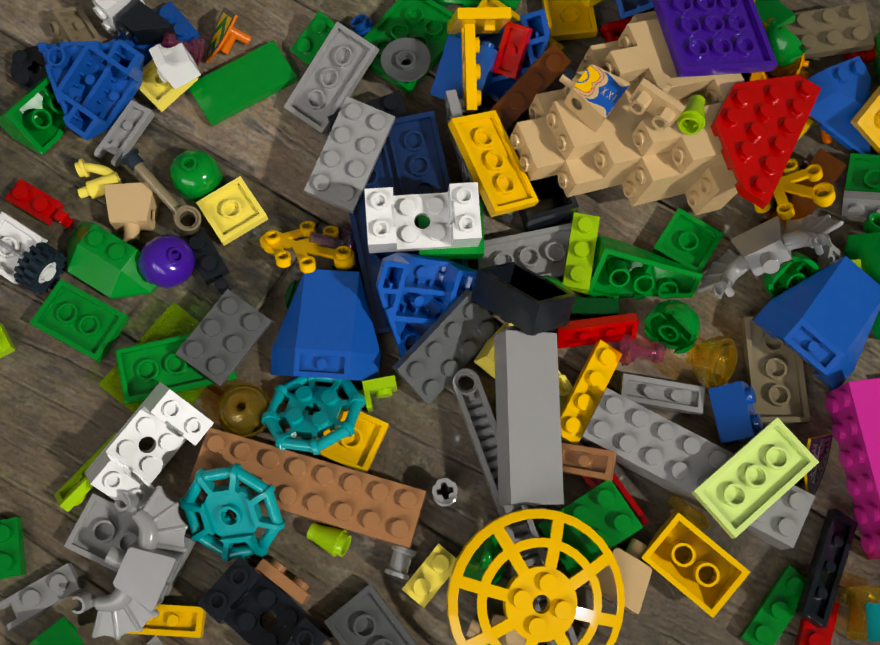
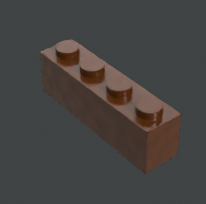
(532, 82)
(804, 206)

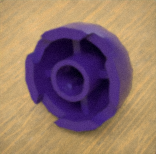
(166, 261)

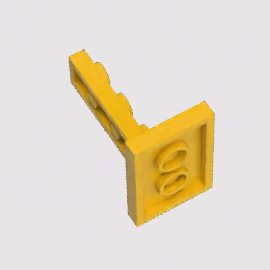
(468, 23)

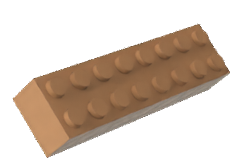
(320, 488)

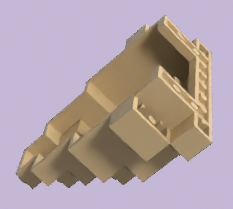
(627, 145)

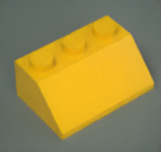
(694, 564)

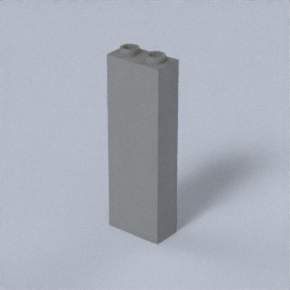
(528, 418)

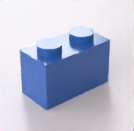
(735, 412)

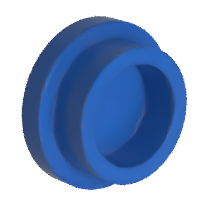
(361, 24)

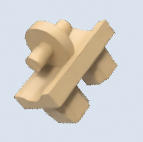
(657, 103)

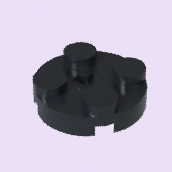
(23, 64)

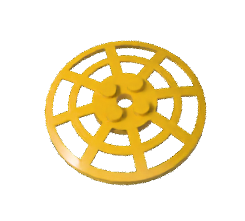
(534, 581)

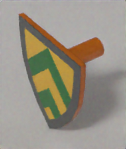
(225, 35)

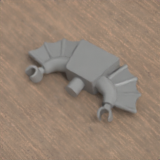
(766, 248)
(143, 569)

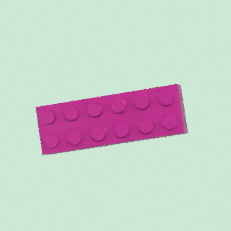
(857, 429)

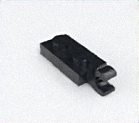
(208, 260)

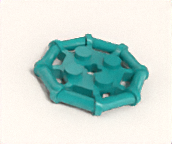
(314, 425)
(238, 500)

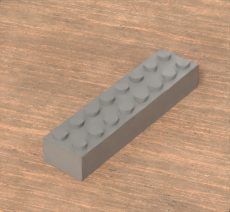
(682, 461)

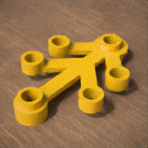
(822, 193)
(275, 242)

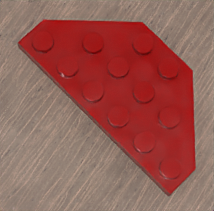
(760, 129)

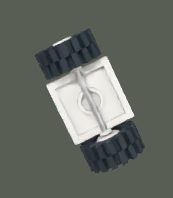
(28, 257)

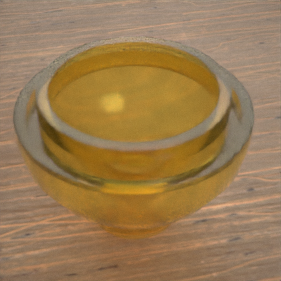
(713, 361)
(245, 422)

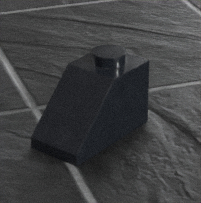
(142, 24)

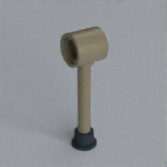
(135, 163)

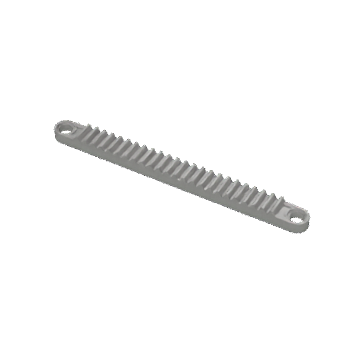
(483, 433)

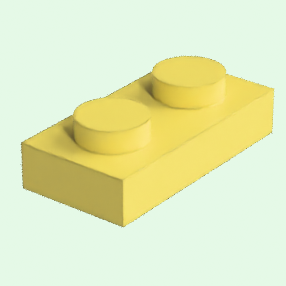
(430, 576)

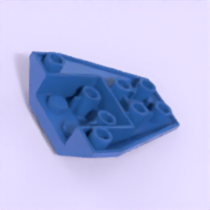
(825, 318)
(328, 330)

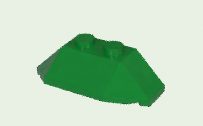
(106, 262)

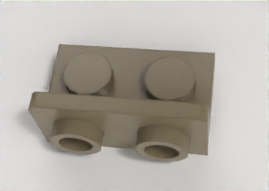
(72, 25)

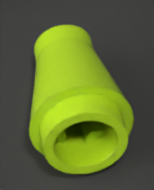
(693, 116)
(331, 539)

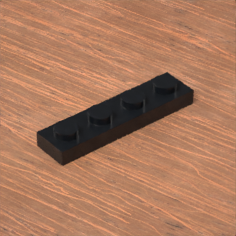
(826, 568)

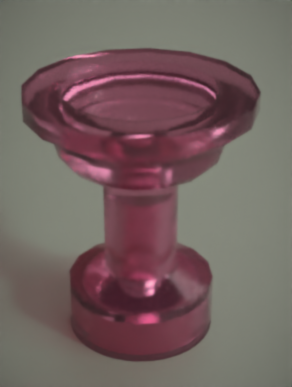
(194, 47)
(631, 350)

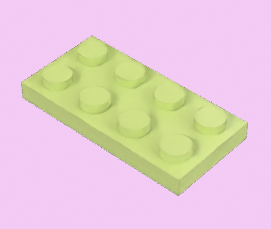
(755, 477)

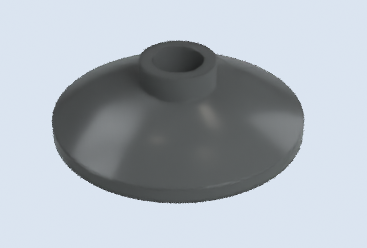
(405, 51)

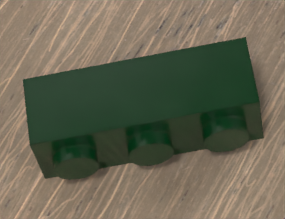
(594, 307)

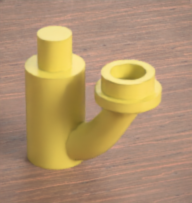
(95, 187)

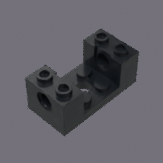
(246, 594)

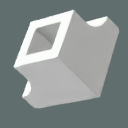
(174, 64)

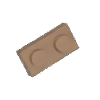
(588, 461)
(294, 587)

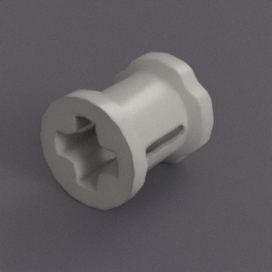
(450, 486)
(400, 562)

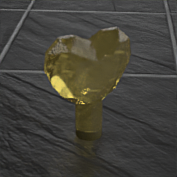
(692, 514)

